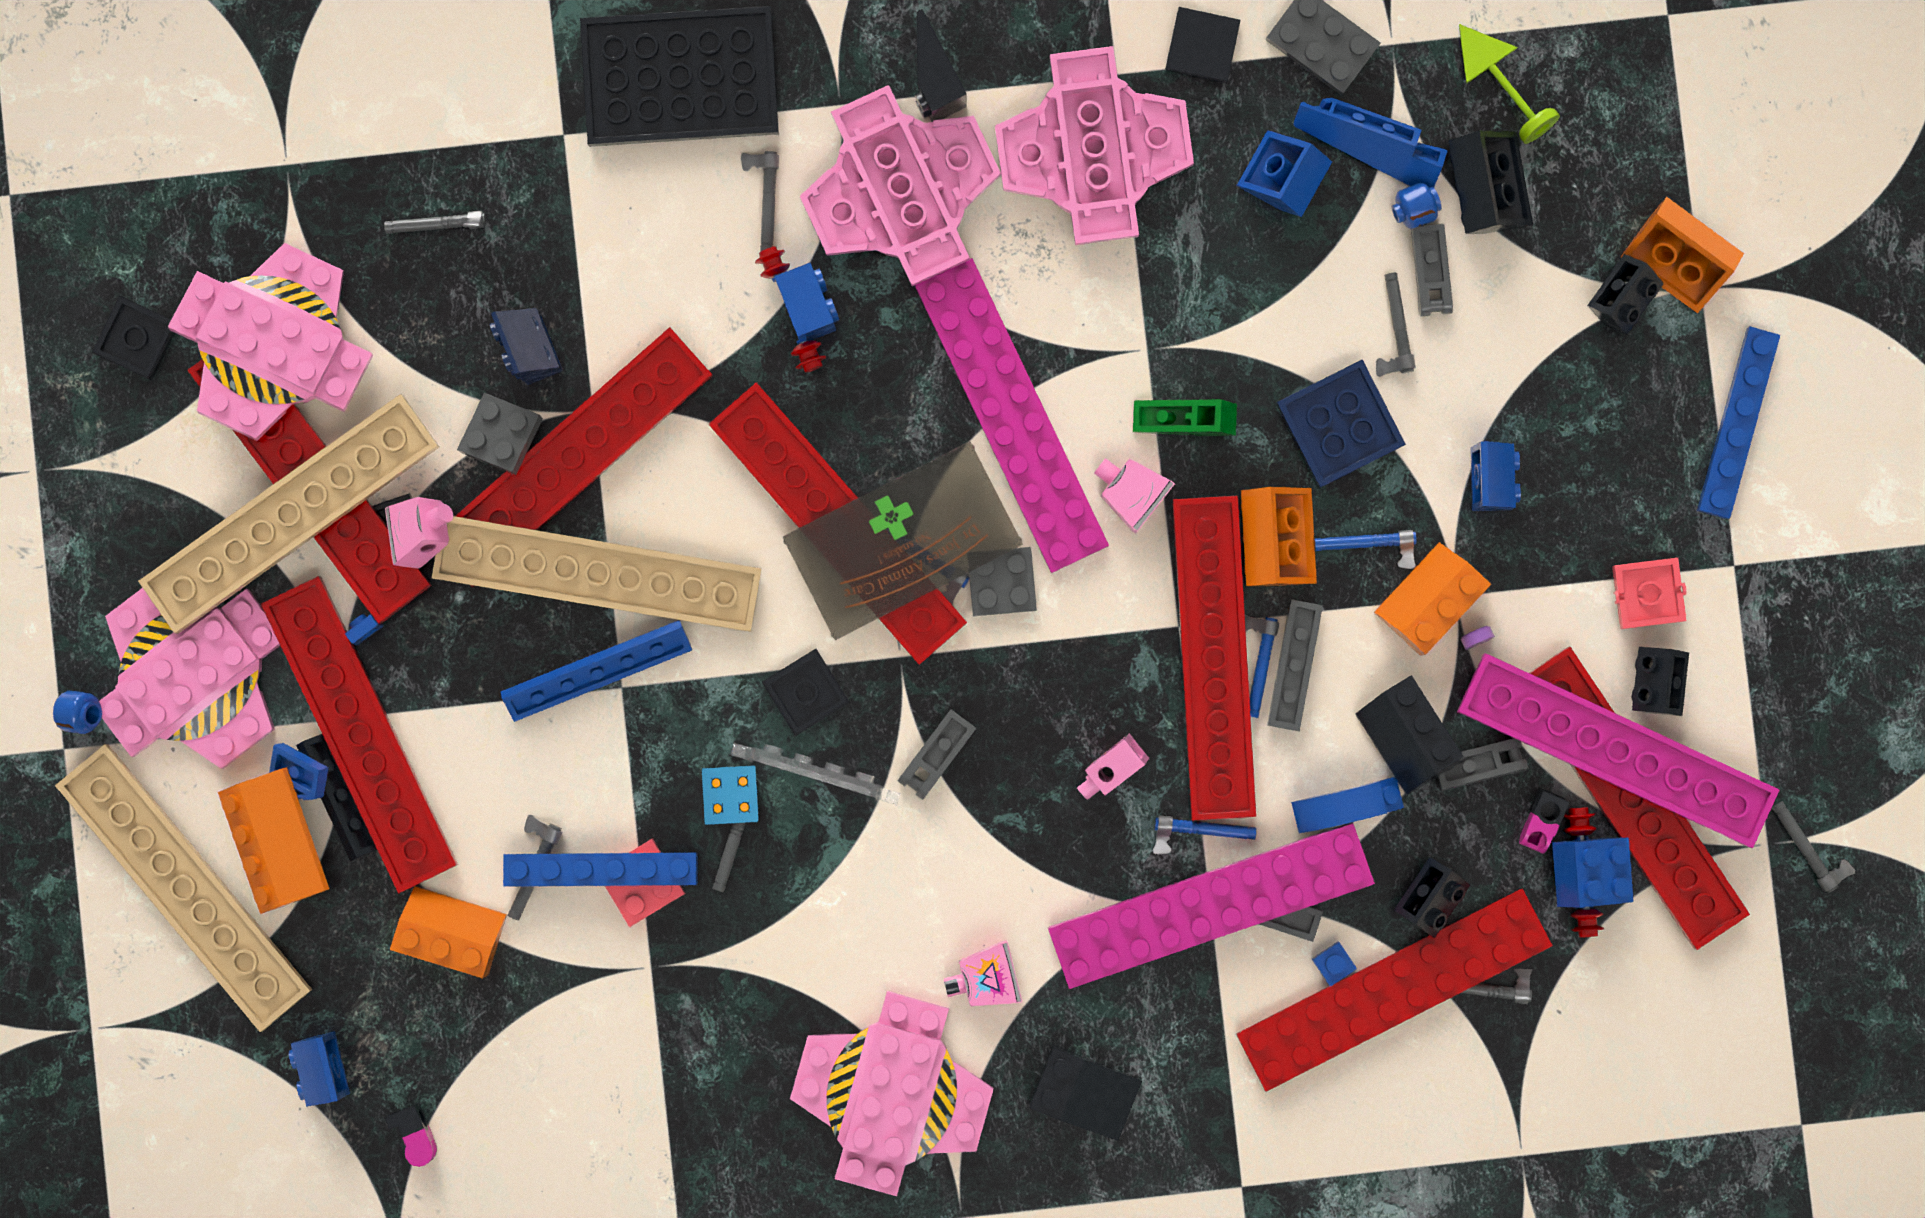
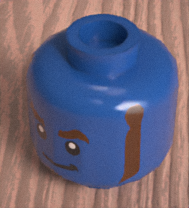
(1416, 205)
(77, 712)

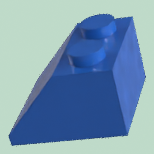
(1285, 172)
(1494, 476)
(319, 1069)

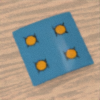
(730, 795)

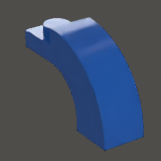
(1347, 805)

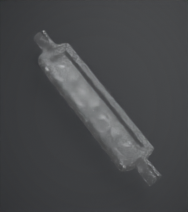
(803, 766)

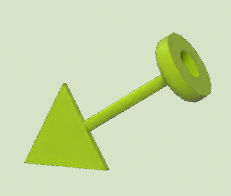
(1482, 53)

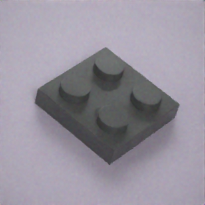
(500, 433)
(1004, 585)

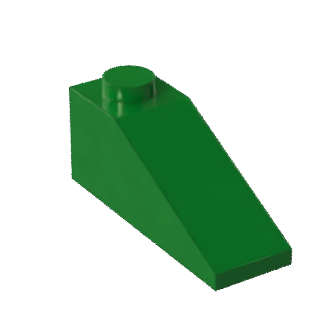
(1185, 417)

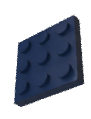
(1340, 423)

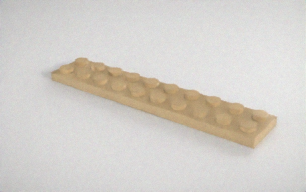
(288, 514)
(598, 573)
(183, 887)

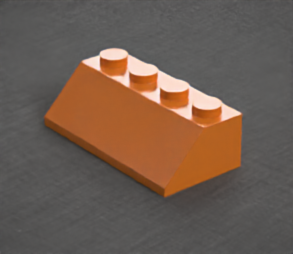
(273, 840)

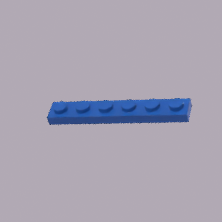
(1738, 422)
(596, 671)
(600, 869)

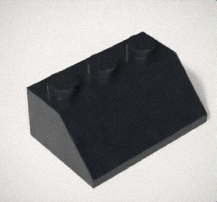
(1490, 182)
(1409, 735)

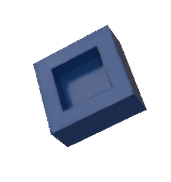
(362, 628)
(1334, 963)

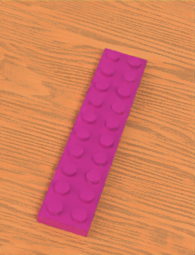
(1011, 415)
(1618, 750)
(1211, 905)

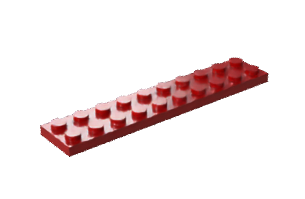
(593, 436)
(810, 489)
(354, 543)
(1214, 658)
(359, 734)
(1658, 839)
(1393, 990)

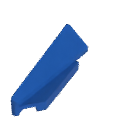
(1373, 140)

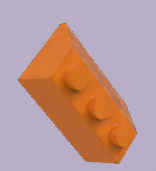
(1684, 254)
(1278, 536)
(1432, 598)
(448, 932)

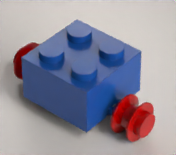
(804, 299)
(1590, 872)

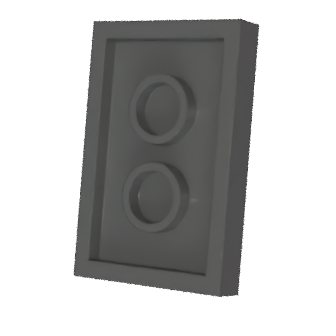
(1323, 42)

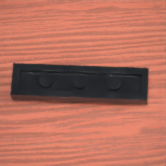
(339, 801)

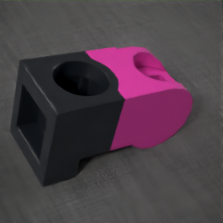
(1543, 820)
(416, 1134)

